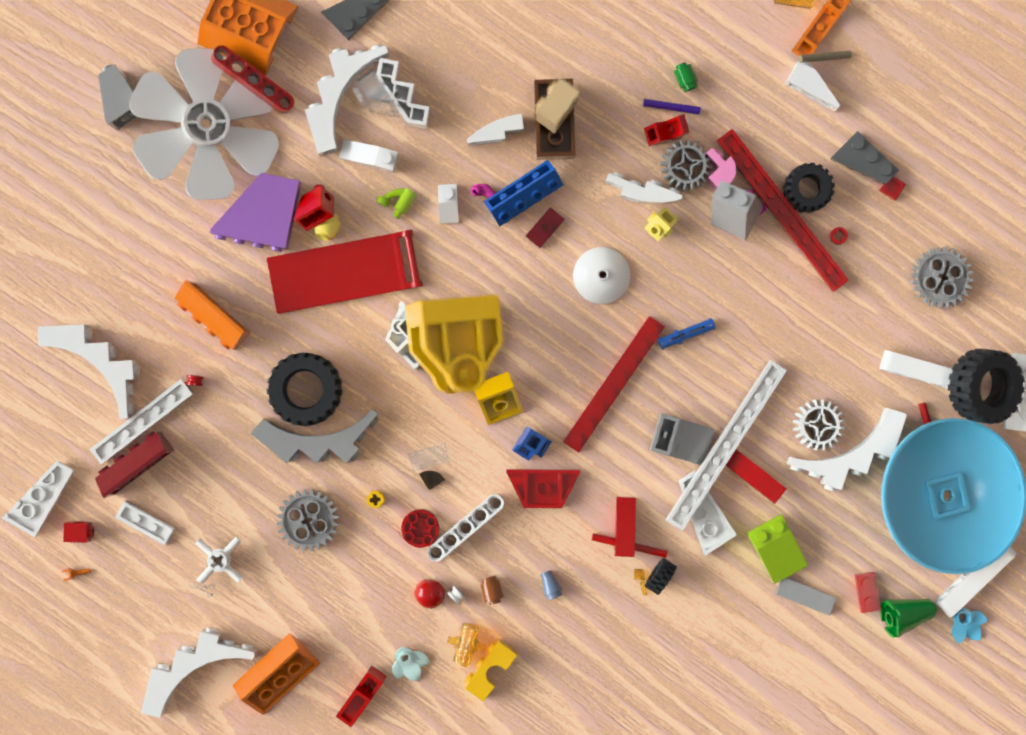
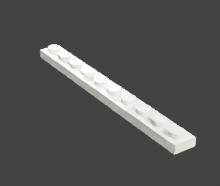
(725, 445)

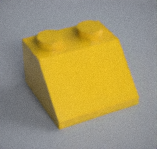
(498, 398)

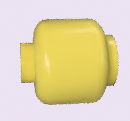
(328, 229)

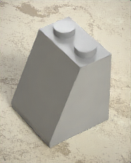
(116, 95)
(735, 210)

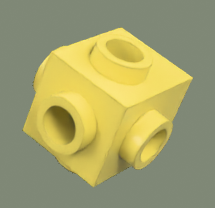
(661, 224)

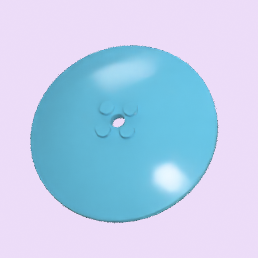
(983, 504)

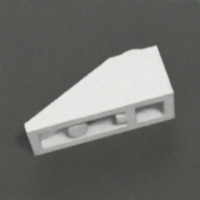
(809, 83)
(369, 155)

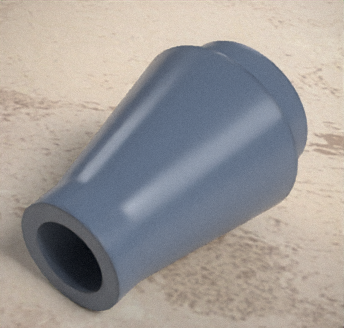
(550, 585)

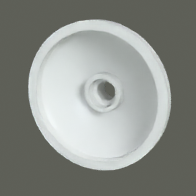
(599, 289)

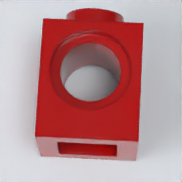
(78, 532)

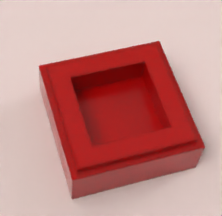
(892, 188)

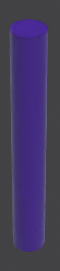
(671, 106)

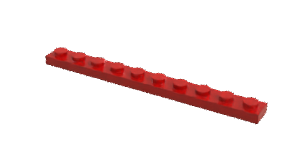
(782, 210)

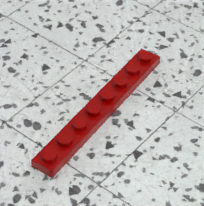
(613, 384)

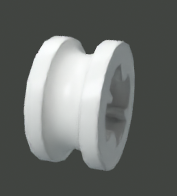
(456, 595)

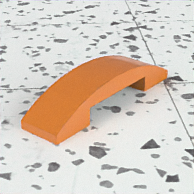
(820, 27)

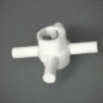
(214, 566)

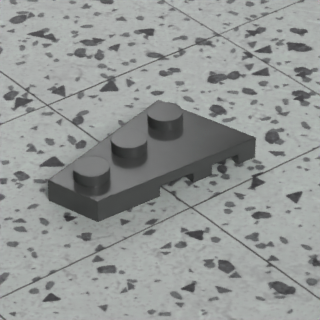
(352, 15)

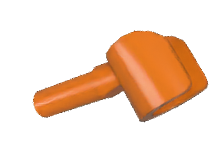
(72, 573)

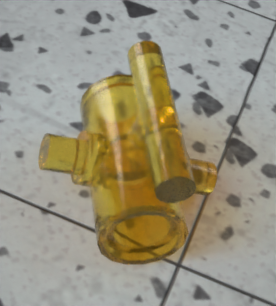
(466, 644)

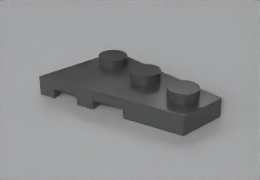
(865, 158)

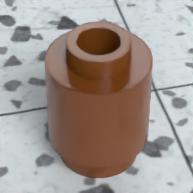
(491, 590)

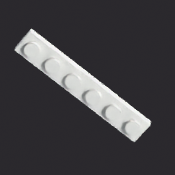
(141, 421)

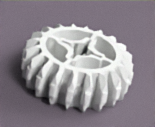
(821, 417)

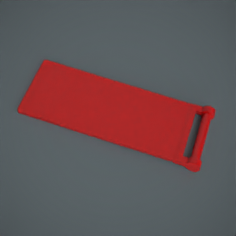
(342, 272)

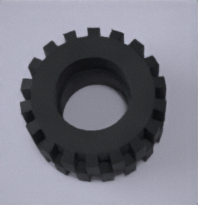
(823, 181)

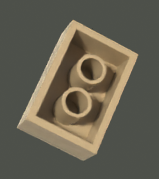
(557, 105)

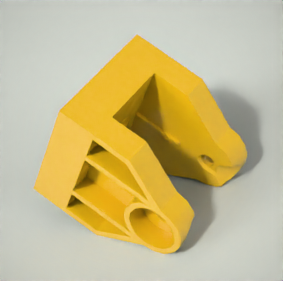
(455, 339)

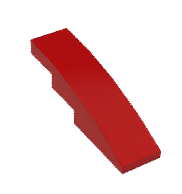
(755, 476)

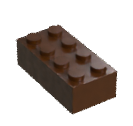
(551, 145)

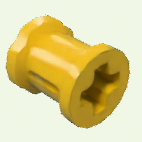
(372, 503)

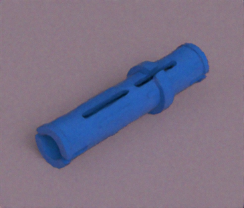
(707, 325)

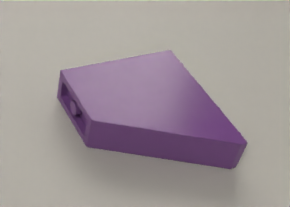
(262, 214)

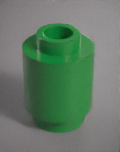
(686, 77)

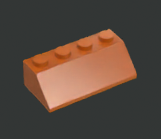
(211, 314)
(275, 674)

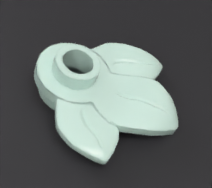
(411, 666)

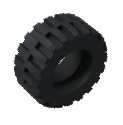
(278, 389)
(1005, 389)

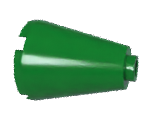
(906, 614)

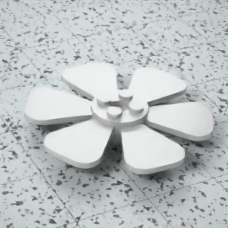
(163, 150)

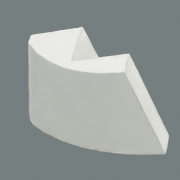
(398, 337)

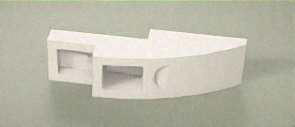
(650, 194)

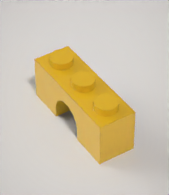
(499, 655)

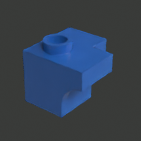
(531, 443)

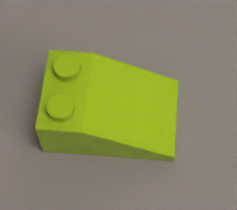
(777, 548)

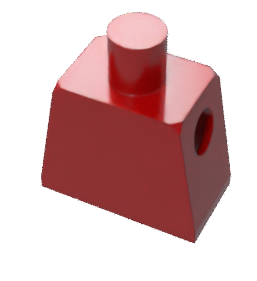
(315, 208)

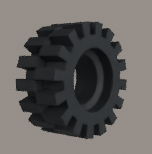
(660, 576)

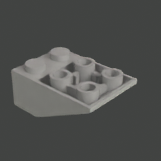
(681, 439)

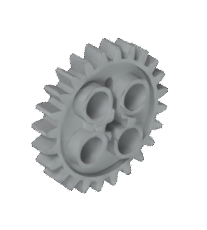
(957, 284)
(325, 513)

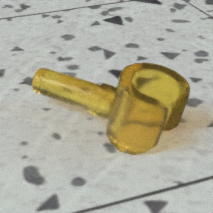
(640, 575)

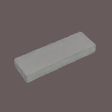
(806, 596)

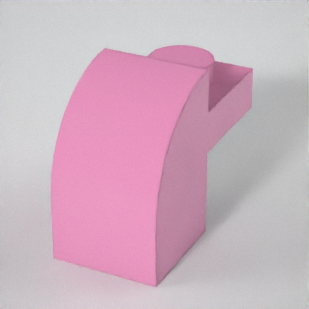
(725, 169)

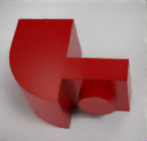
(666, 131)

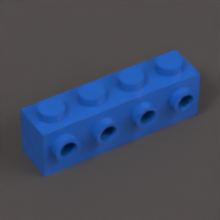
(523, 193)

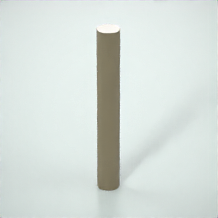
(824, 56)

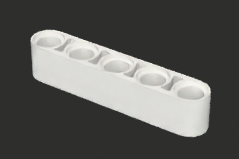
(915, 369)
(459, 534)
(969, 584)

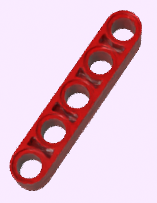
(249, 70)

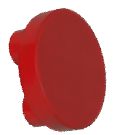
(420, 528)

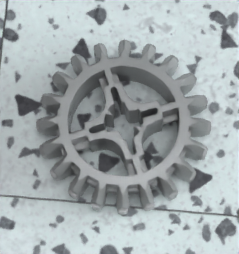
(687, 173)

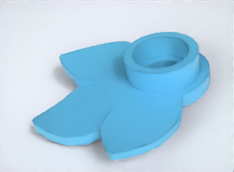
(969, 626)

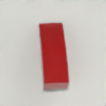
(625, 527)
(361, 696)

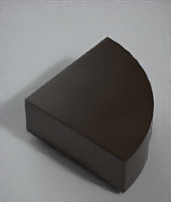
(431, 478)

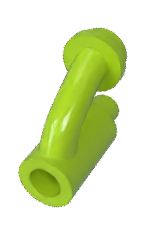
(404, 202)

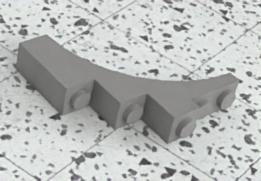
(287, 444)

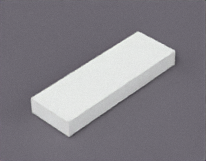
(145, 522)

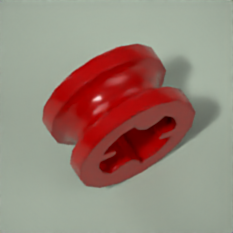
(842, 240)
(194, 380)

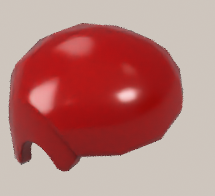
(429, 593)

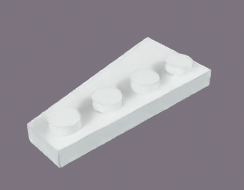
(36, 505)
(708, 521)

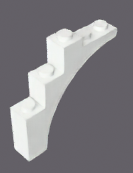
(346, 68)
(117, 373)
(881, 441)
(209, 649)

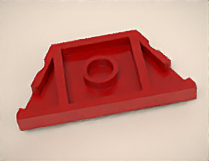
(542, 486)

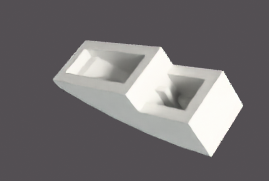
(496, 130)

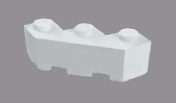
(402, 94)

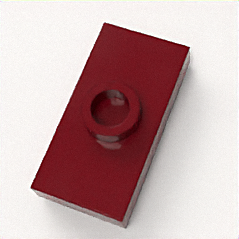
(545, 227)

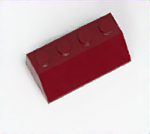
(134, 464)

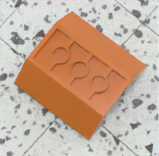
(246, 28)

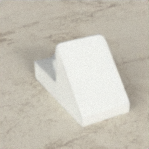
(448, 203)

